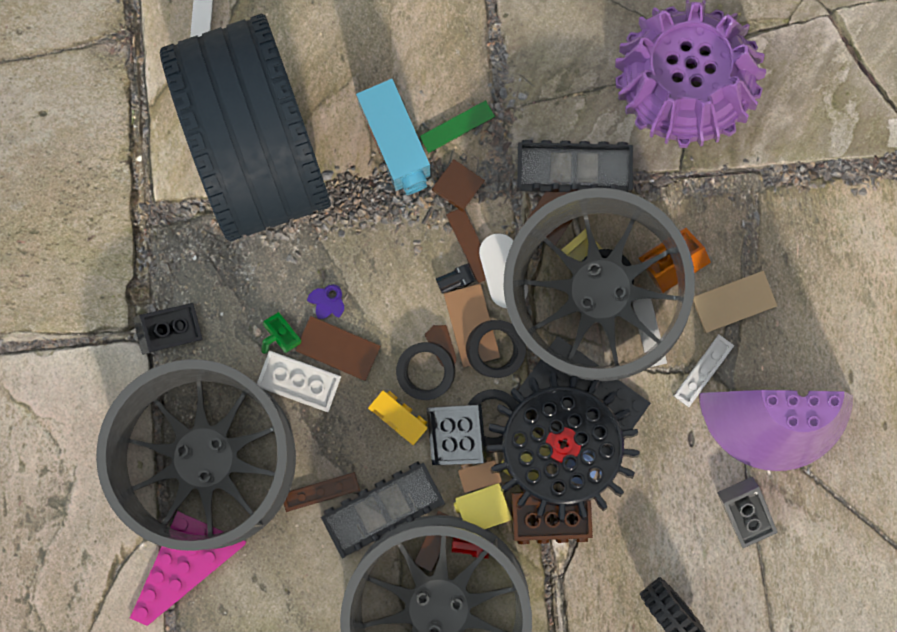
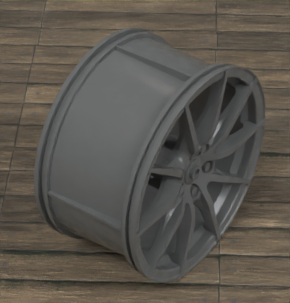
(599, 285)
(199, 455)
(436, 600)

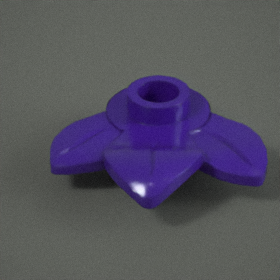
(325, 304)

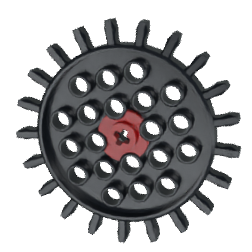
(542, 488)

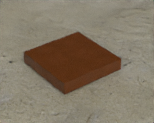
(458, 185)

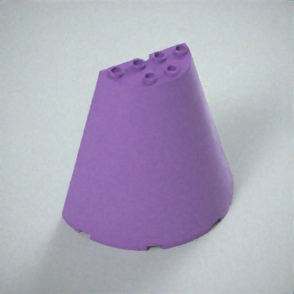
(776, 426)

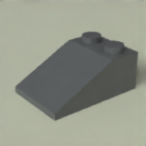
(747, 512)

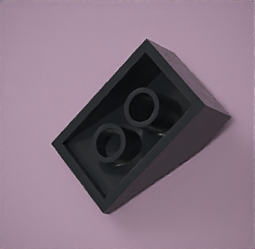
(167, 328)

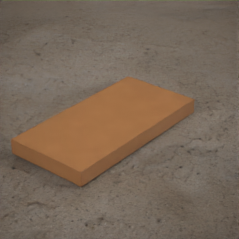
(466, 311)

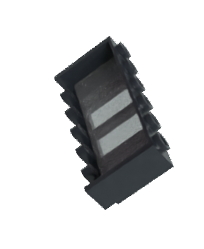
(573, 166)
(382, 509)

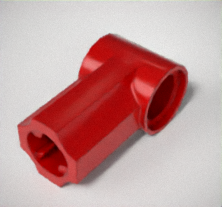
(465, 547)

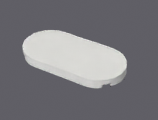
(493, 257)

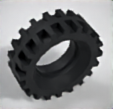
(669, 608)

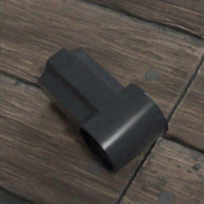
(459, 277)

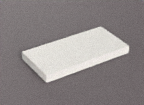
(298, 381)

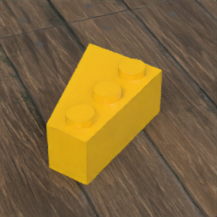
(398, 417)

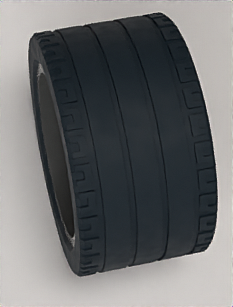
(244, 127)

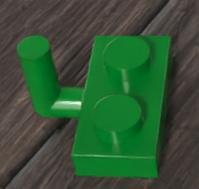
(280, 332)

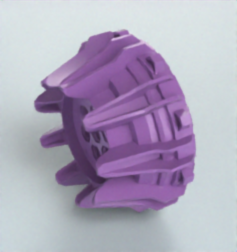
(679, 108)

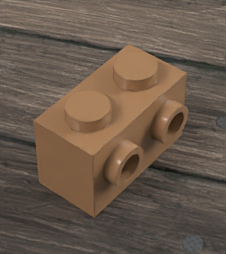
(478, 475)

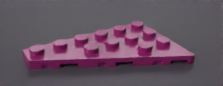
(178, 571)

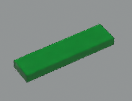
(457, 126)

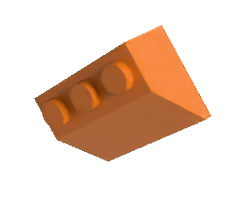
(664, 272)

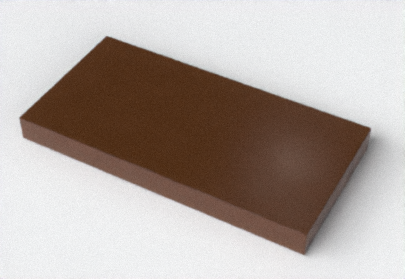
(338, 348)

